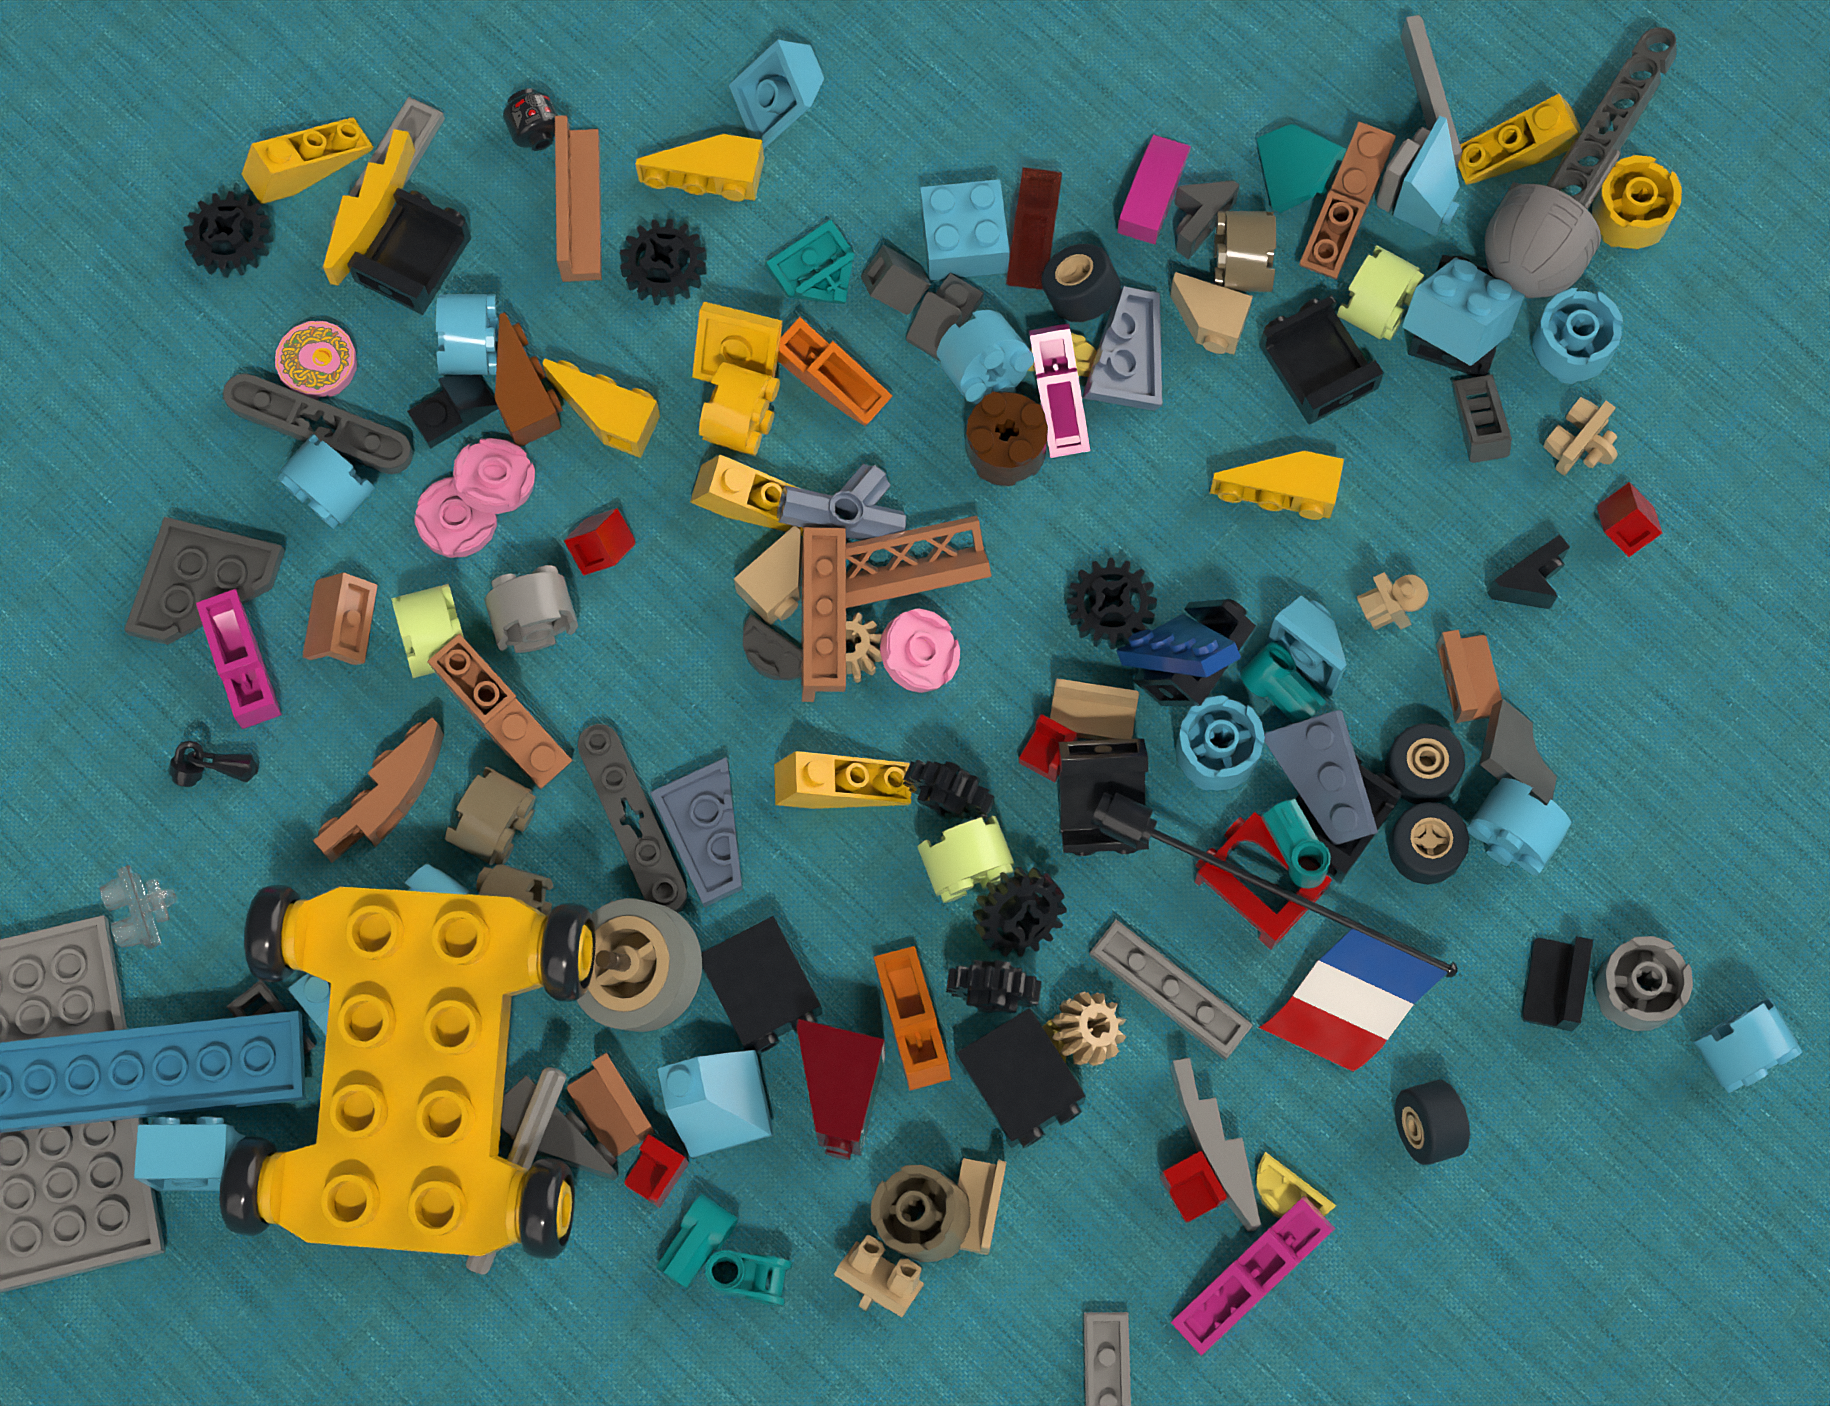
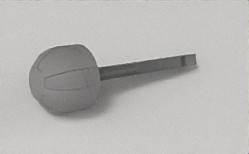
(1547, 238)

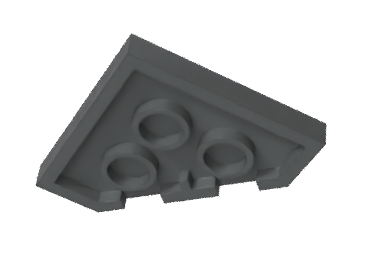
(194, 565)

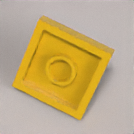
(736, 339)

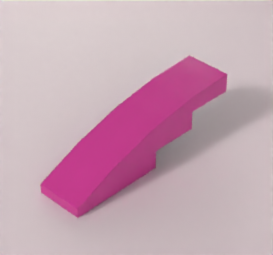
(1252, 1275)

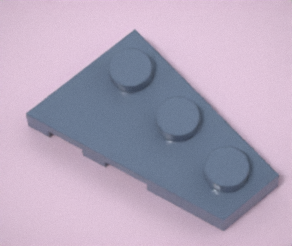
(1129, 353)
(1326, 774)
(703, 829)

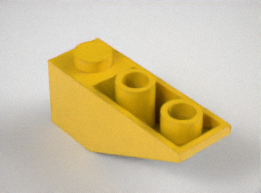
(1520, 141)
(300, 159)
(713, 165)
(613, 413)
(1291, 482)
(739, 493)
(839, 781)

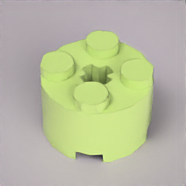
(1380, 292)
(426, 625)
(965, 857)

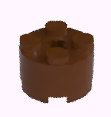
(1012, 417)

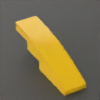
(364, 216)

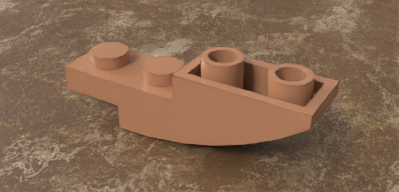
(1347, 201)
(499, 711)
(398, 782)

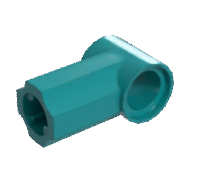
(1274, 676)
(1297, 840)
(702, 1232)

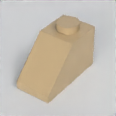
(1211, 312)
(774, 579)

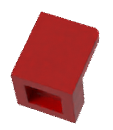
(1629, 519)
(600, 541)
(1043, 747)
(656, 1171)
(1193, 1187)

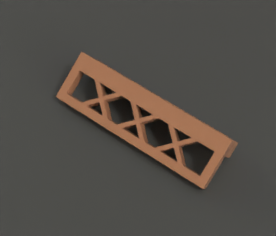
(578, 202)
(914, 574)
(823, 611)

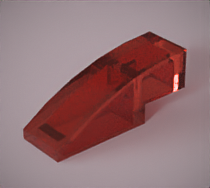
(1034, 227)

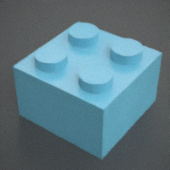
(964, 229)
(1463, 311)
(183, 1155)

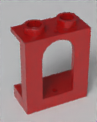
(1265, 920)

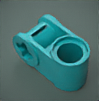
(751, 1277)

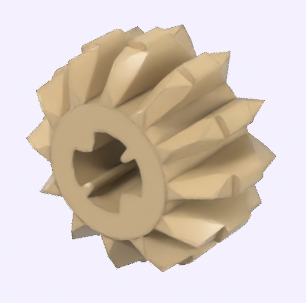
(865, 645)
(1076, 1035)

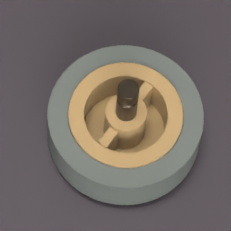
(642, 966)

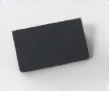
(1557, 983)

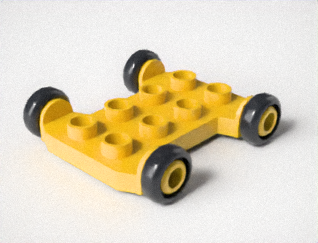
(411, 1071)

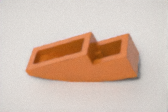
(831, 373)
(912, 1018)

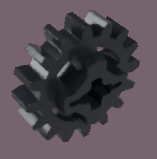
(670, 247)
(225, 250)
(1099, 590)
(948, 790)
(1019, 911)
(993, 986)

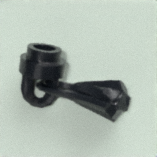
(189, 768)

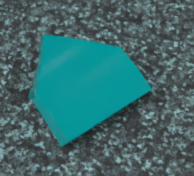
(1296, 165)
(815, 266)

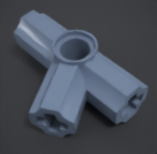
(854, 502)

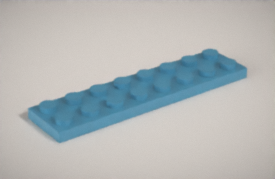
(151, 1071)

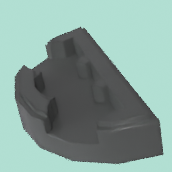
(770, 652)

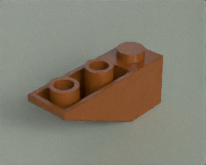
(519, 394)

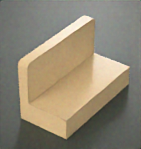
(1094, 709)
(983, 1187)

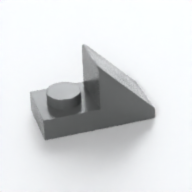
(1201, 206)
(939, 311)

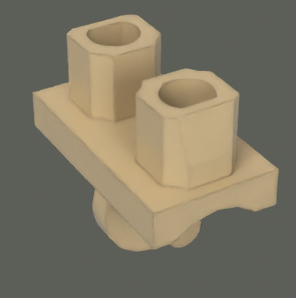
(1570, 448)
(1390, 601)
(878, 1278)

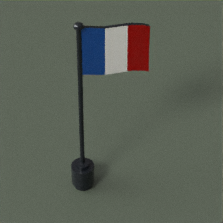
(1350, 994)

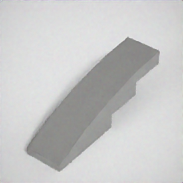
(1224, 1156)

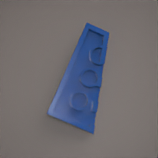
(1179, 648)

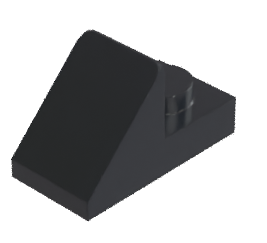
(456, 407)
(1527, 580)

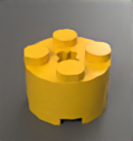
(1636, 203)
(739, 408)

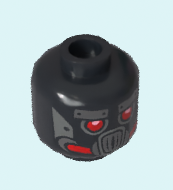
(530, 119)

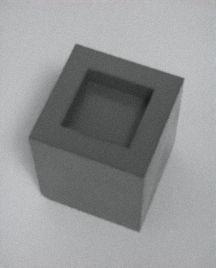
(895, 280)

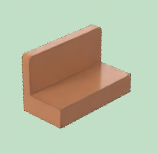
(340, 618)
(1468, 675)
(610, 1107)

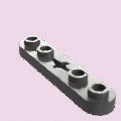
(283, 412)
(617, 783)

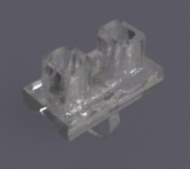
(130, 891)

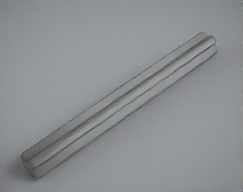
(528, 1138)

